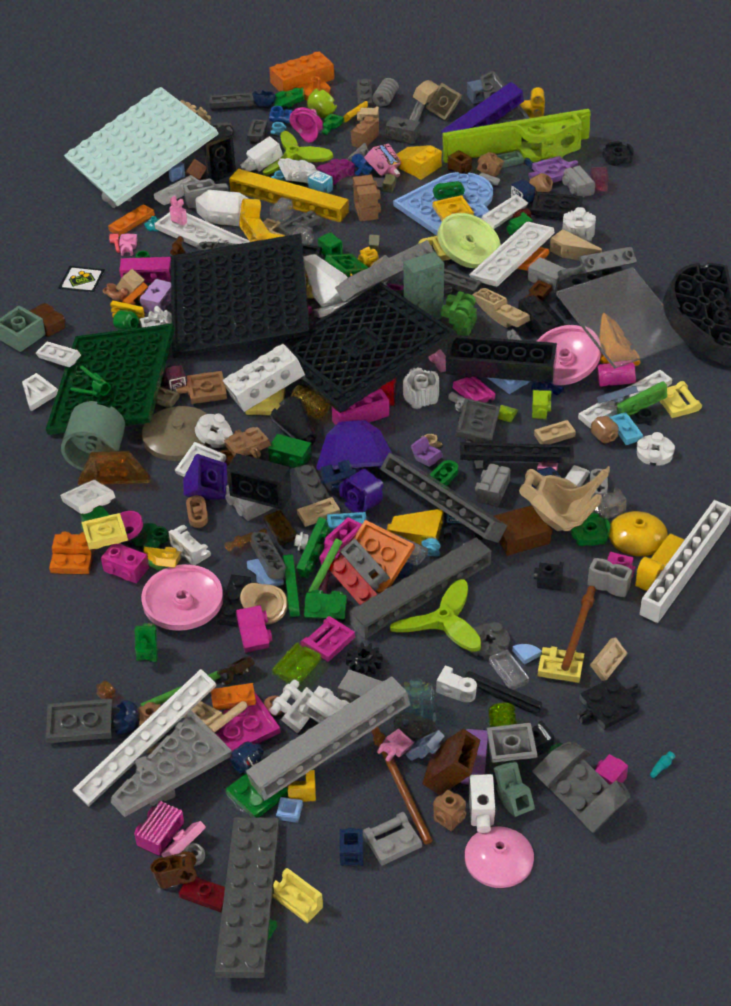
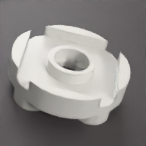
(214, 422)
(655, 441)

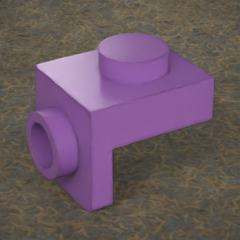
(425, 453)

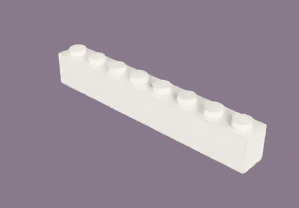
(685, 561)

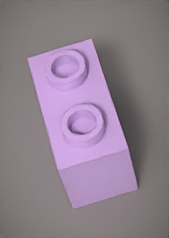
(156, 295)

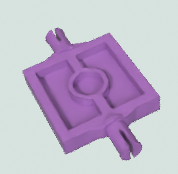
(553, 167)

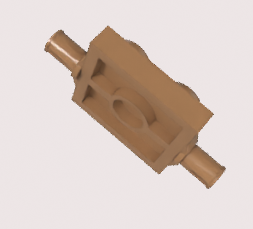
(204, 387)
(247, 442)

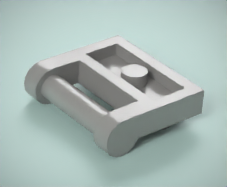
(395, 844)

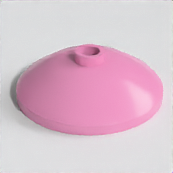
(499, 866)

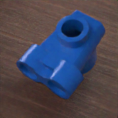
(278, 115)

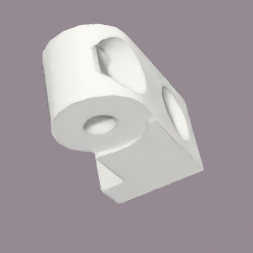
(455, 686)

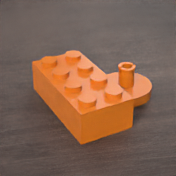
(304, 72)

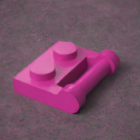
(332, 642)

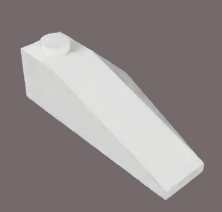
(323, 280)

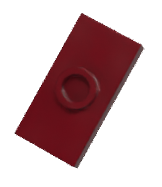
(203, 893)

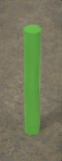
(326, 565)

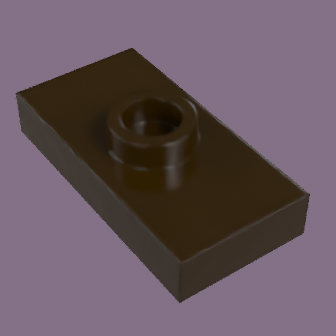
(280, 527)

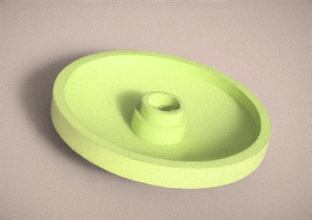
(467, 239)

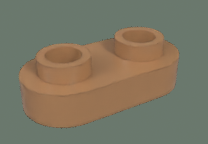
(197, 511)

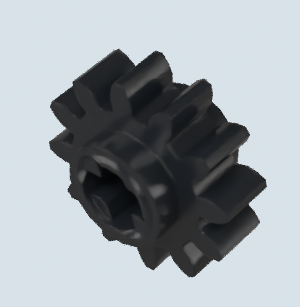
(364, 659)

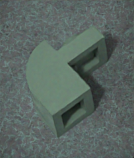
(511, 790)

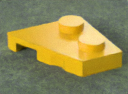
(163, 557)

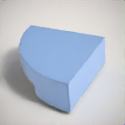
(526, 652)

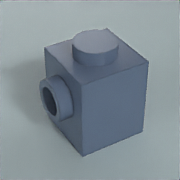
(475, 91)

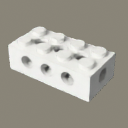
(265, 382)

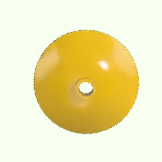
(637, 533)

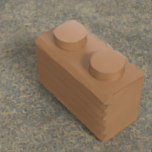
(365, 132)

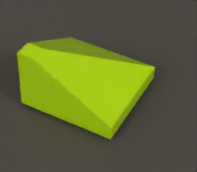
(507, 413)

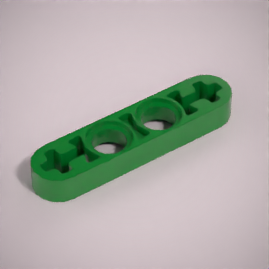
(291, 586)

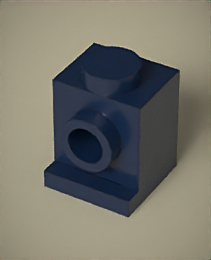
(351, 846)

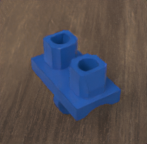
(364, 167)

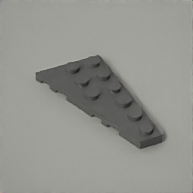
(491, 84)

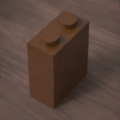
(523, 531)
(451, 762)

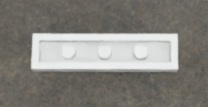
(504, 211)

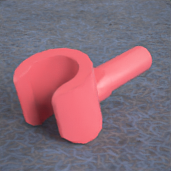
(114, 238)

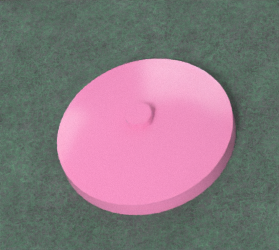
(575, 353)
(182, 597)

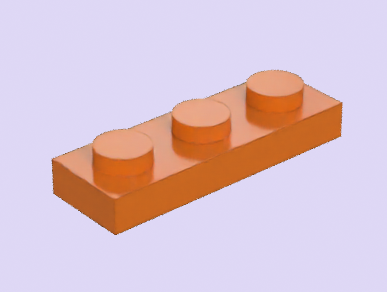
(131, 220)

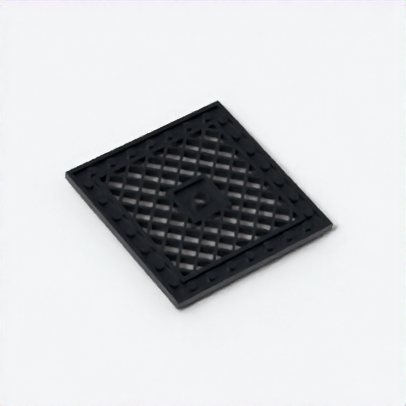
(356, 346)

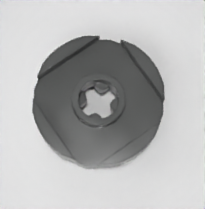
(494, 632)

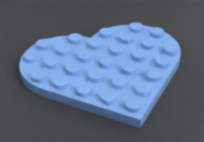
(418, 202)

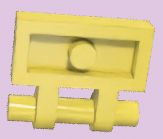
(551, 664)

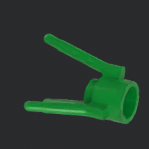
(99, 385)

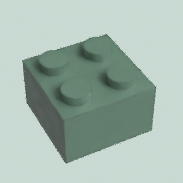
(21, 328)

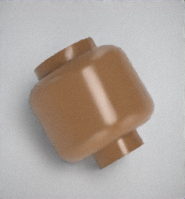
(542, 183)
(604, 429)

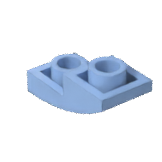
(261, 576)

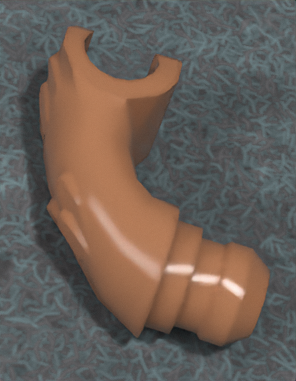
(112, 292)

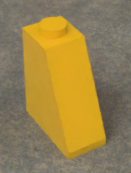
(418, 525)

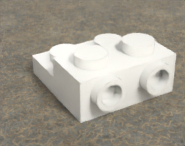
(296, 170)

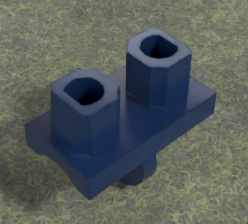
(329, 476)

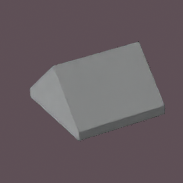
(511, 742)

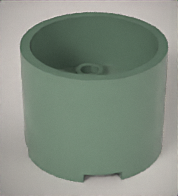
(91, 430)

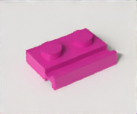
(473, 389)

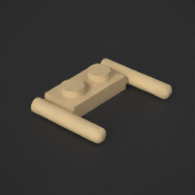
(214, 718)

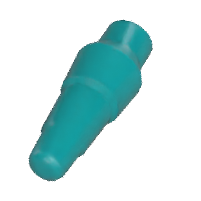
(664, 762)

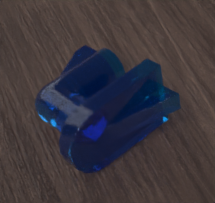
(546, 386)

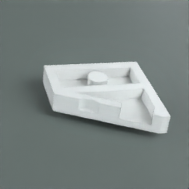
(38, 391)

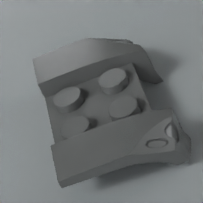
(580, 785)

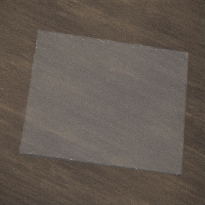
(621, 317)

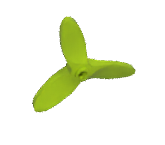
(294, 152)
(446, 619)

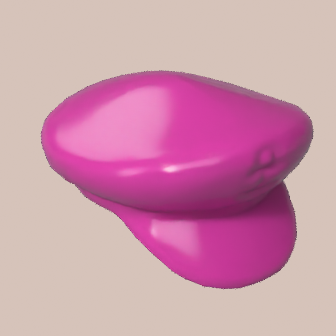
(306, 123)

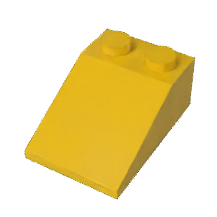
(420, 160)

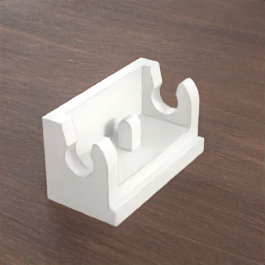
(190, 548)

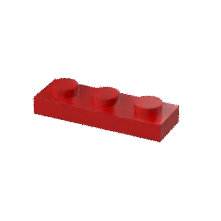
(351, 580)

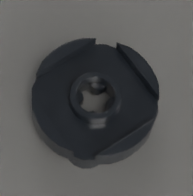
(617, 153)

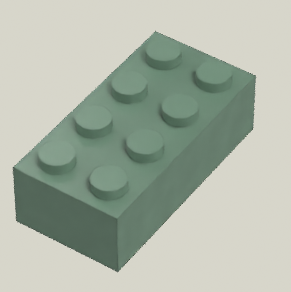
(425, 283)

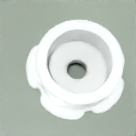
(301, 541)

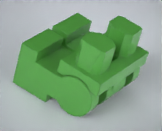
(460, 312)

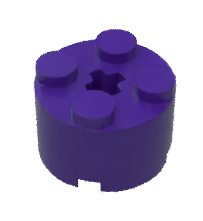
(361, 491)

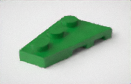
(313, 548)

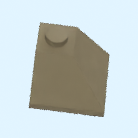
(444, 101)

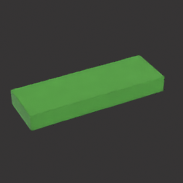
(643, 399)

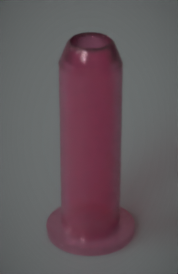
(323, 587)

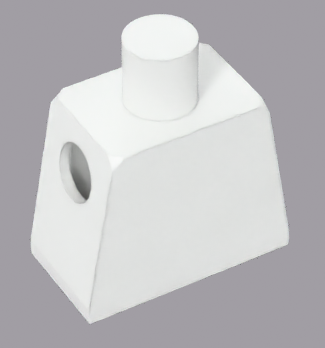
(482, 807)

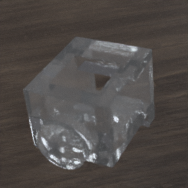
(281, 210)
(612, 504)

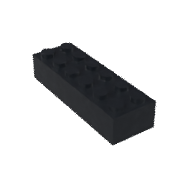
(502, 358)

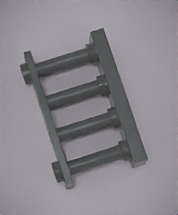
(600, 261)

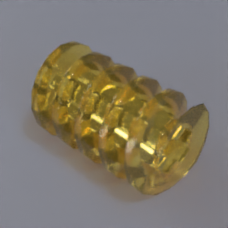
(313, 403)

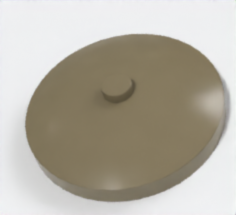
(172, 432)

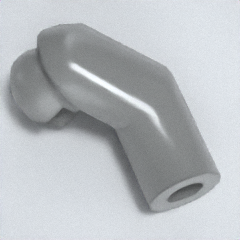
(493, 180)
(457, 399)

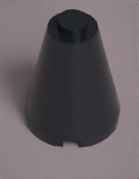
(294, 419)

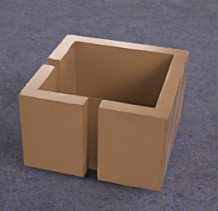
(366, 197)

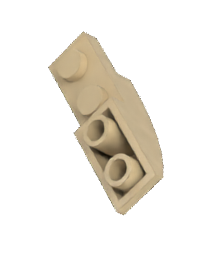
(499, 310)

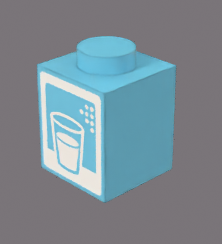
(320, 182)

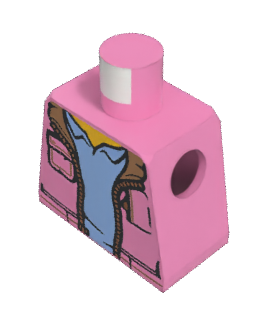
(383, 160)

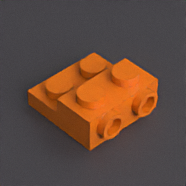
(71, 554)

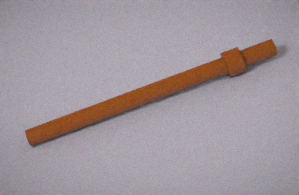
(587, 603)

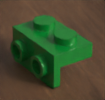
(324, 605)

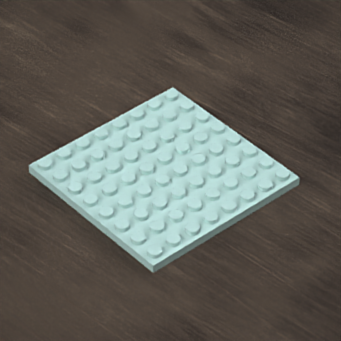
(140, 145)

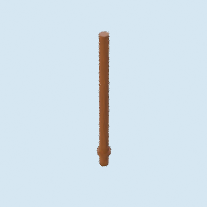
(378, 739)

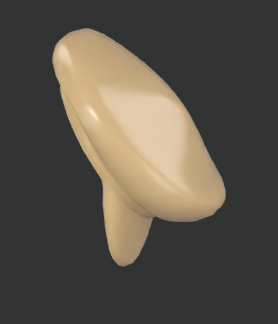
(269, 597)

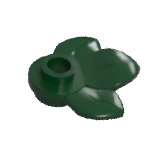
(151, 536)

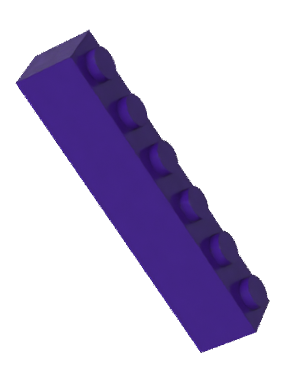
(489, 110)

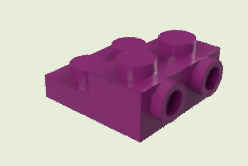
(338, 169)

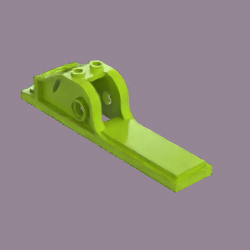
(543, 133)

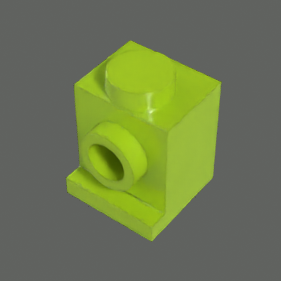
(541, 404)

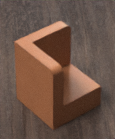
(196, 169)

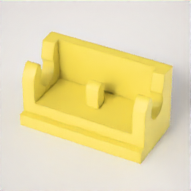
(298, 896)

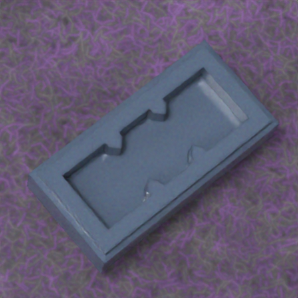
(617, 395)

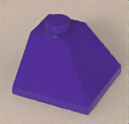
(206, 478)

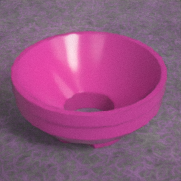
(132, 521)

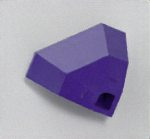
(355, 442)

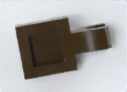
(238, 667)

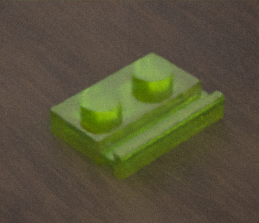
(296, 663)

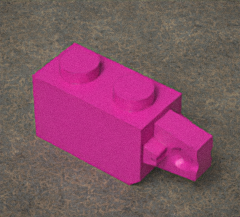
(344, 532)

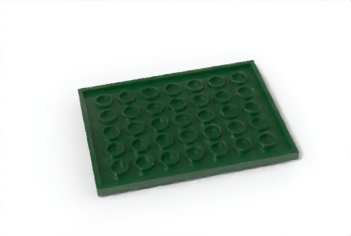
(124, 358)

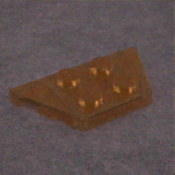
(113, 468)

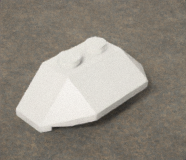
(220, 207)

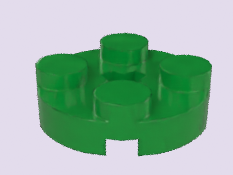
(596, 536)

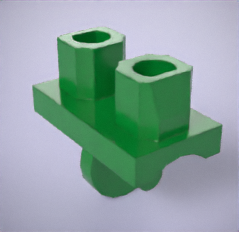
(146, 642)

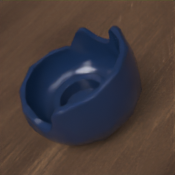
(264, 99)
(127, 719)

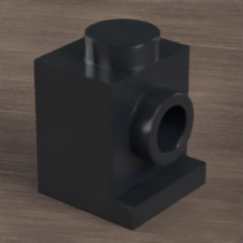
(549, 576)
(543, 738)

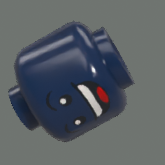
(246, 756)

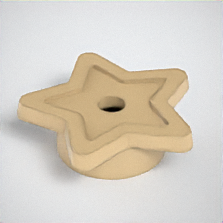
(432, 439)

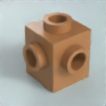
(490, 164)
(449, 810)

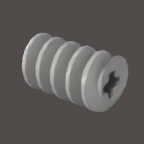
(385, 92)

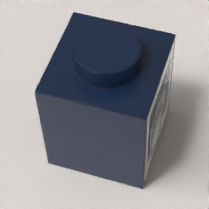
(524, 190)

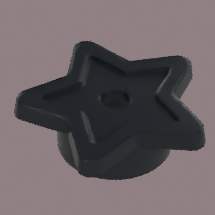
(645, 416)

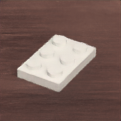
(88, 496)

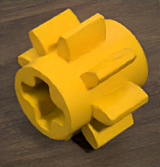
(368, 256)

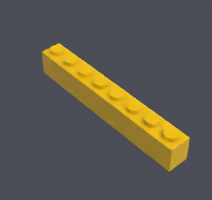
(303, 198)

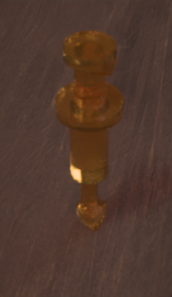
(240, 541)

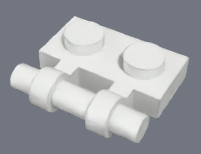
(293, 714)

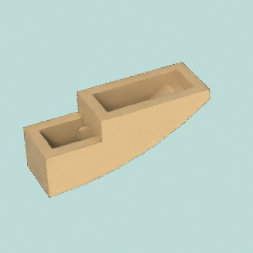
(425, 91)

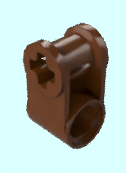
(173, 870)

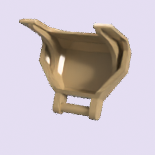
(561, 501)

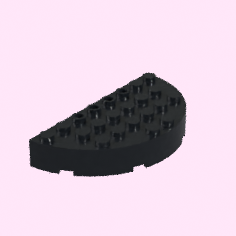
(700, 309)

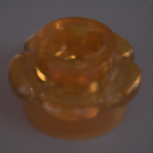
(105, 690)

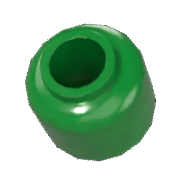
(125, 320)

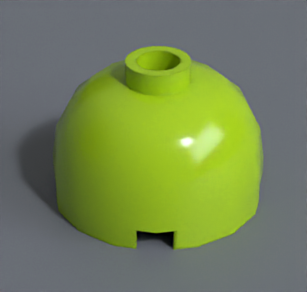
(321, 102)

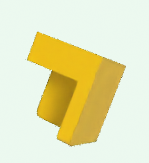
(304, 789)

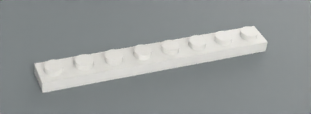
(144, 738)

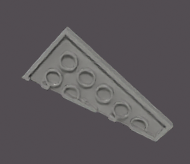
(176, 760)

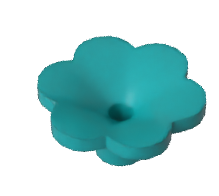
(150, 224)

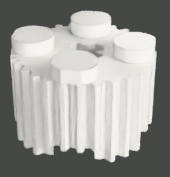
(580, 223)
(421, 387)

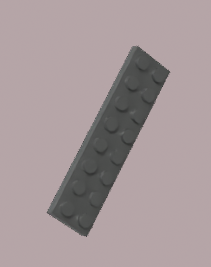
(247, 899)

